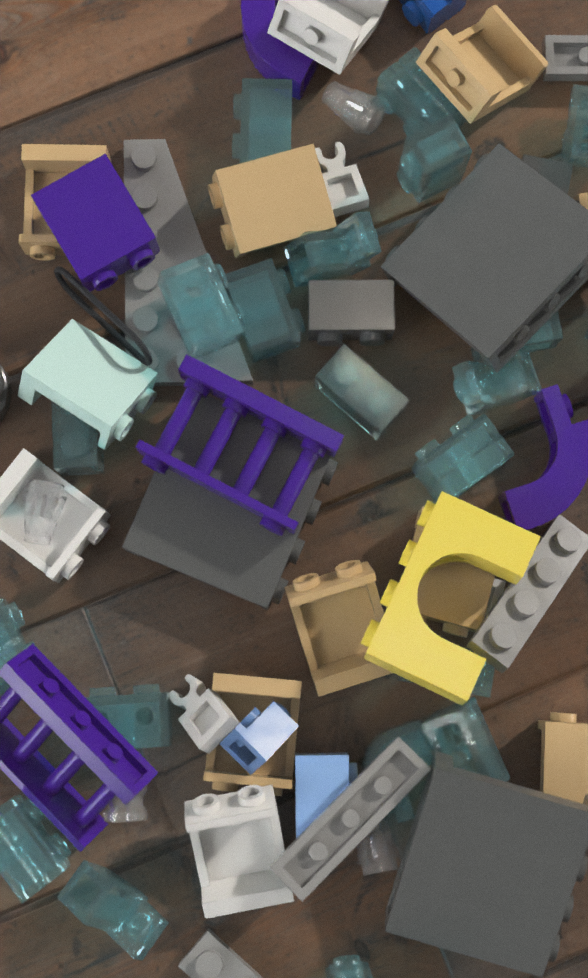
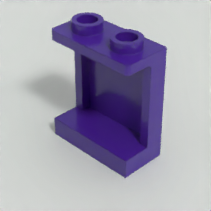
(97, 224)

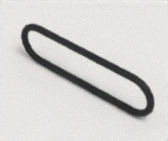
(147, 360)

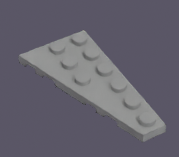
(163, 203)

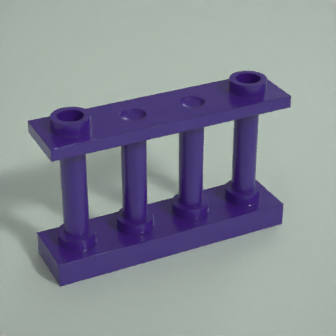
(238, 402)
(84, 730)

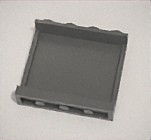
(496, 256)
(209, 535)
(489, 868)

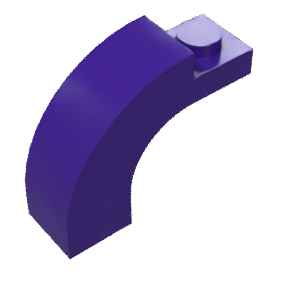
(270, 55)
(566, 468)

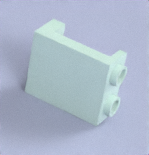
(90, 381)

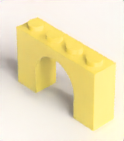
(450, 534)

